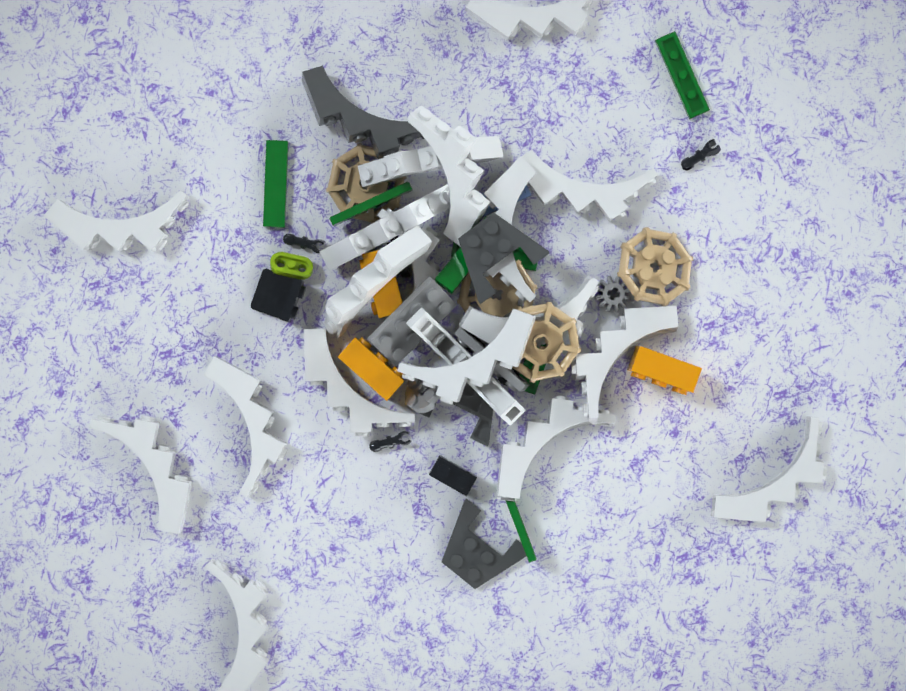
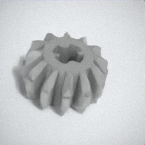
(616, 300)

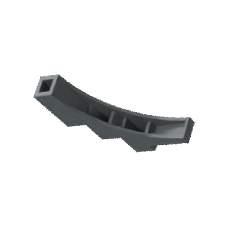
(357, 124)

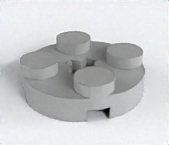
(416, 400)

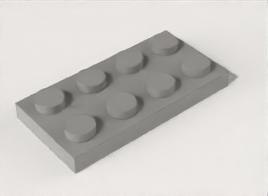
(394, 336)
(468, 341)

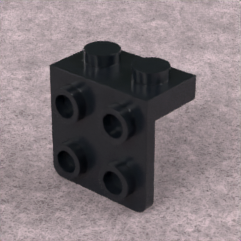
(278, 295)

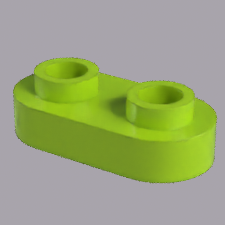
(292, 264)

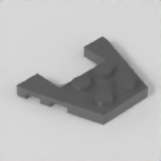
(488, 245)
(476, 405)
(471, 556)

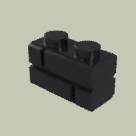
(453, 475)

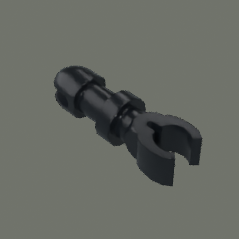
(688, 163)
(304, 242)
(377, 445)

